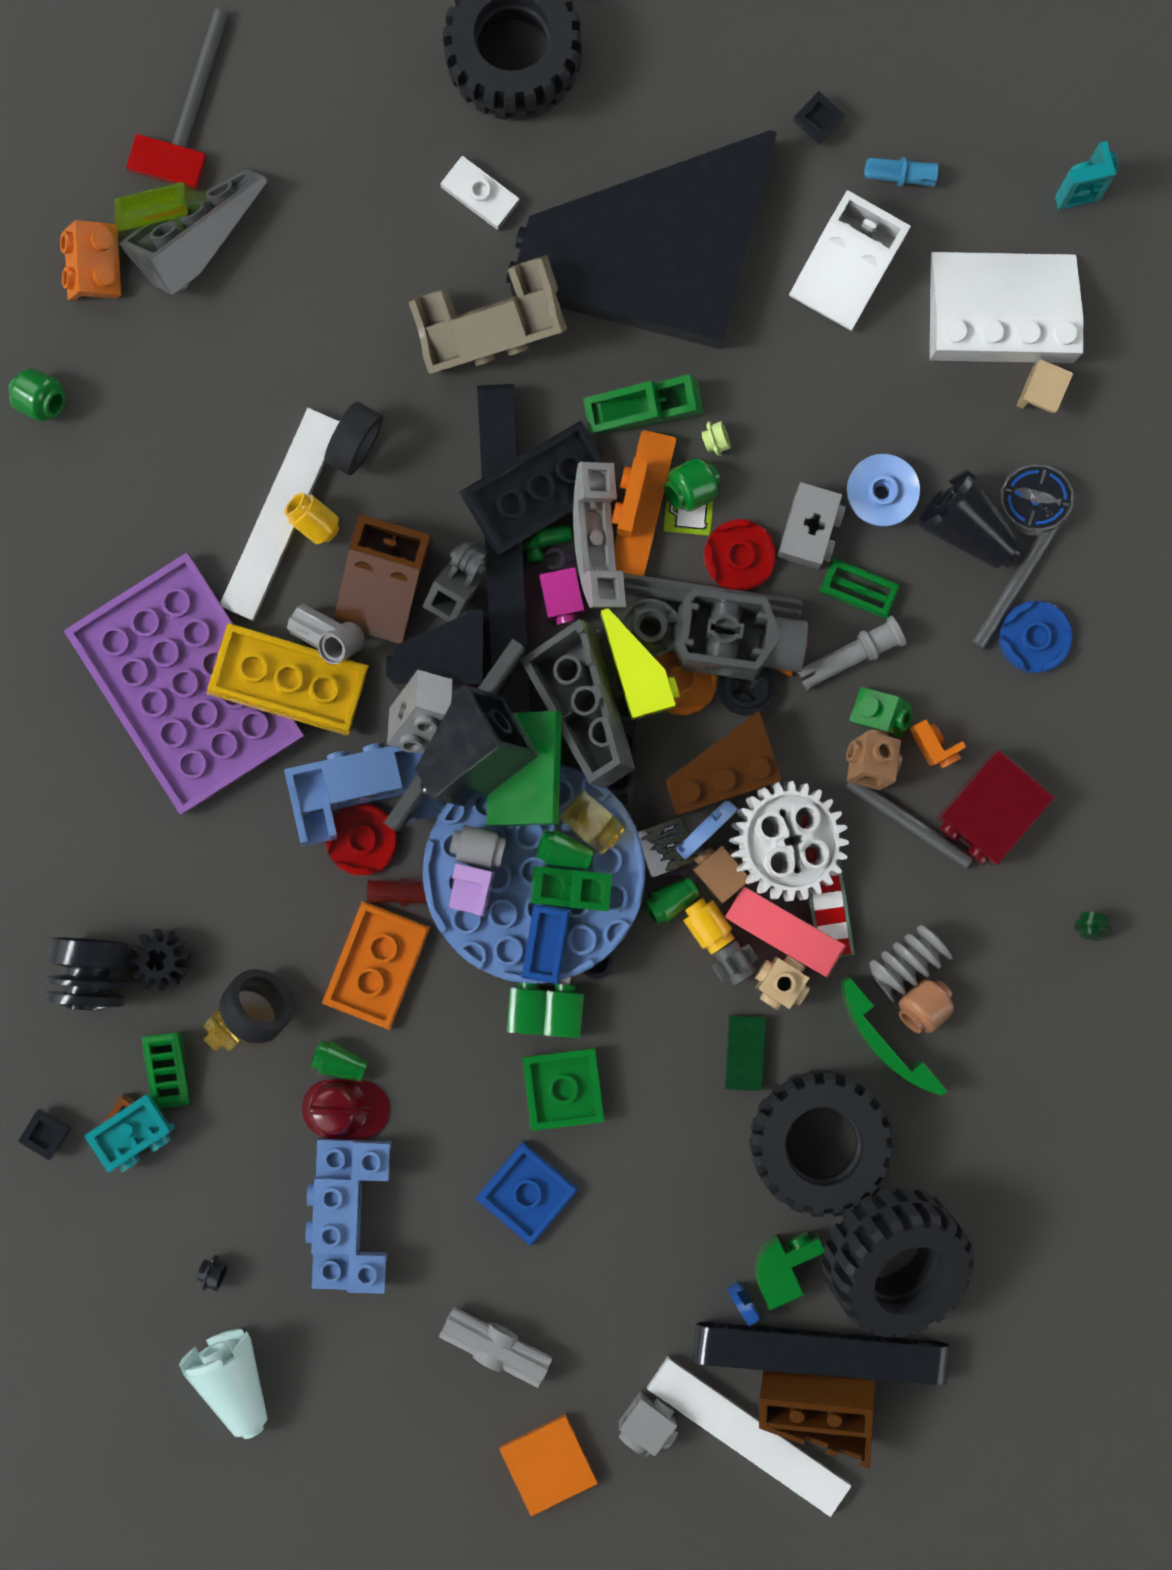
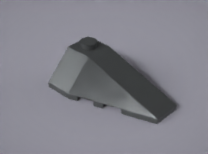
(181, 247)

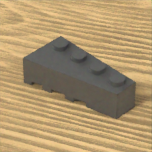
(576, 682)

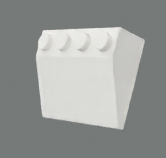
(1005, 307)

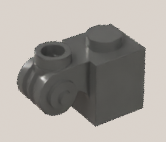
(458, 582)

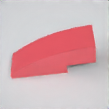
(785, 931)

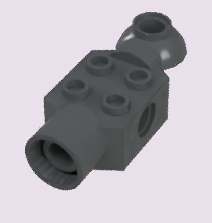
(720, 634)

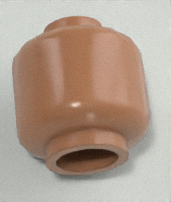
(926, 1006)

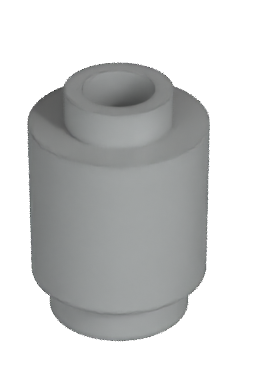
(478, 847)

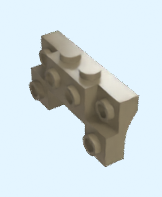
(498, 327)

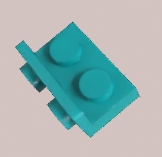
(1088, 179)
(129, 1133)

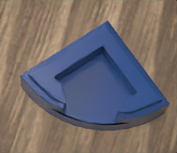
(743, 1303)

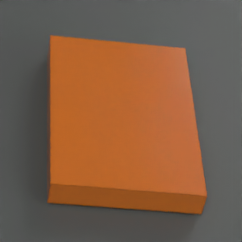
(376, 965)

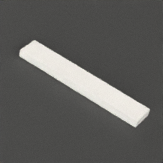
(272, 529)
(742, 1433)

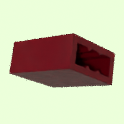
(994, 809)

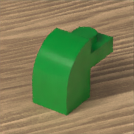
(775, 1266)

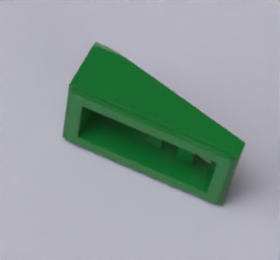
(151, 1058)

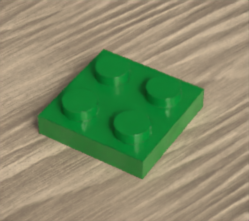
(563, 1089)

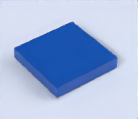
(526, 1193)

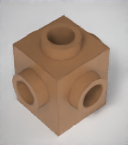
(874, 759)

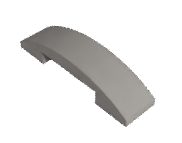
(594, 535)

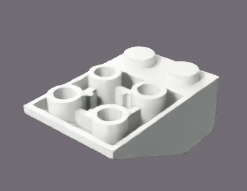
(849, 260)

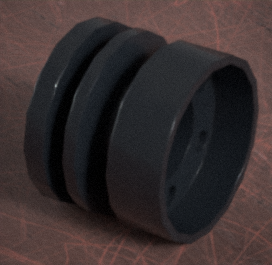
(87, 972)

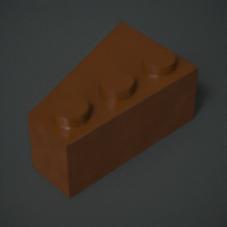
(725, 770)
(820, 1410)

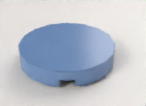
(706, 829)

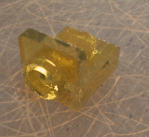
(593, 823)

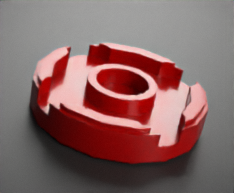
(739, 555)
(363, 840)

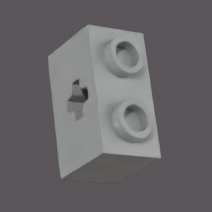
(809, 504)
(418, 711)

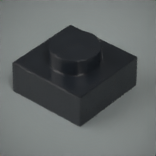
(819, 117)
(44, 1134)

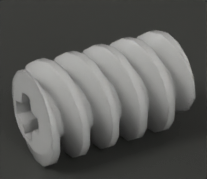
(908, 961)

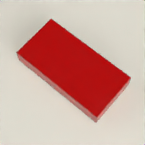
(166, 162)

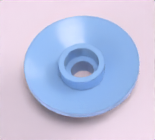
(885, 472)

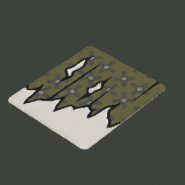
(660, 846)

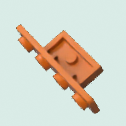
(642, 501)

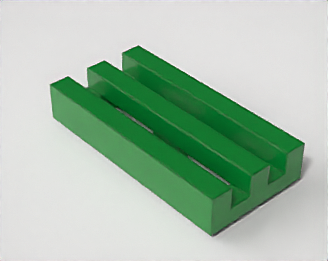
(853, 601)

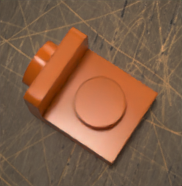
(929, 742)

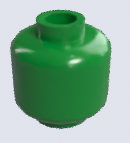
(36, 395)
(691, 485)

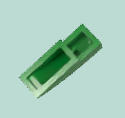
(644, 405)

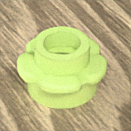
(716, 438)

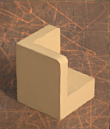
(1045, 386)

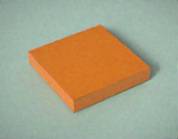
(548, 1465)

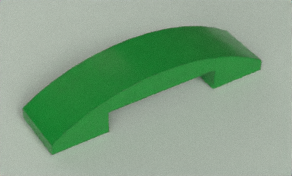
(858, 1005)

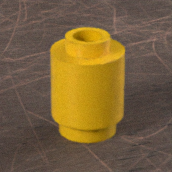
(312, 518)
(708, 925)

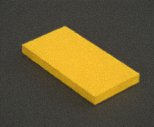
(286, 679)

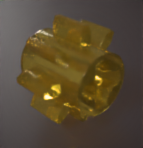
(219, 1034)

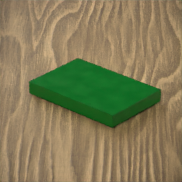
(533, 791)

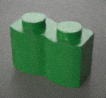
(545, 1011)

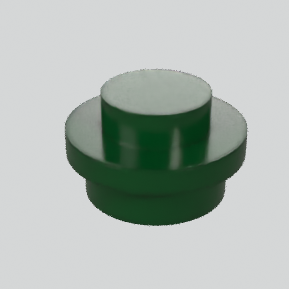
(1093, 925)

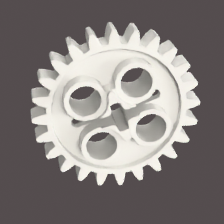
(758, 849)

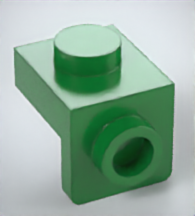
(881, 712)

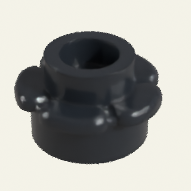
(212, 1273)

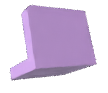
(471, 889)

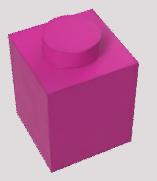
(562, 596)

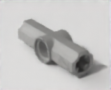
(495, 1347)

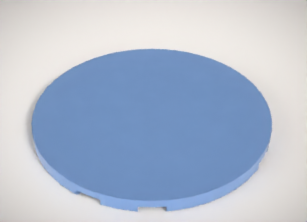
(501, 936)

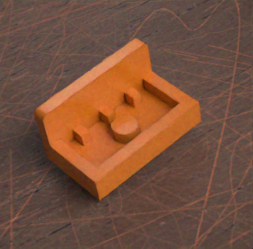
(91, 260)

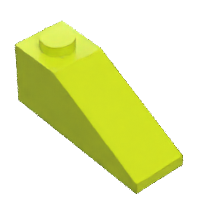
(640, 674)

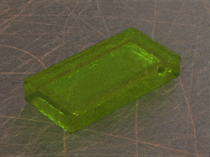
(151, 206)

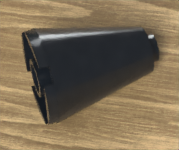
(971, 522)

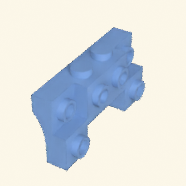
(350, 781)
(337, 1215)

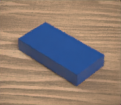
(546, 944)

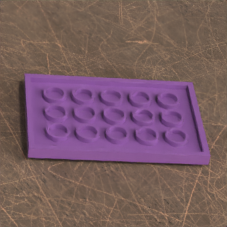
(154, 665)

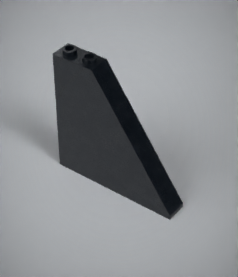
(657, 246)

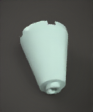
(228, 1381)

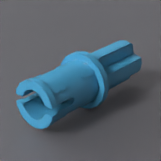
(901, 171)

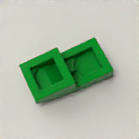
(571, 888)

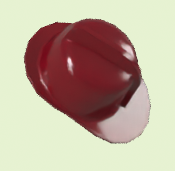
(345, 1109)

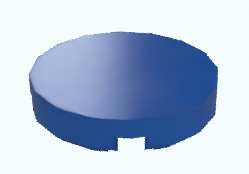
(1035, 637)

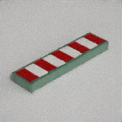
(829, 908)

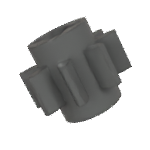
(735, 962)

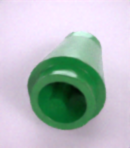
(562, 850)
(670, 900)
(336, 1061)

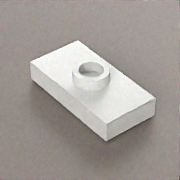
(480, 192)

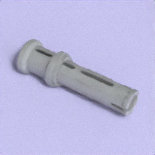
(866, 646)

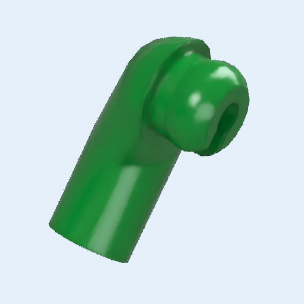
(547, 536)

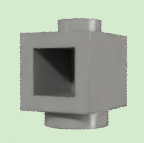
(648, 1425)

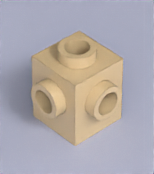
(770, 974)

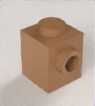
(719, 872)

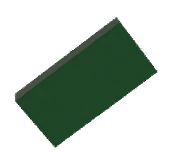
(745, 1053)

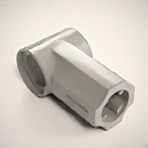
(332, 639)

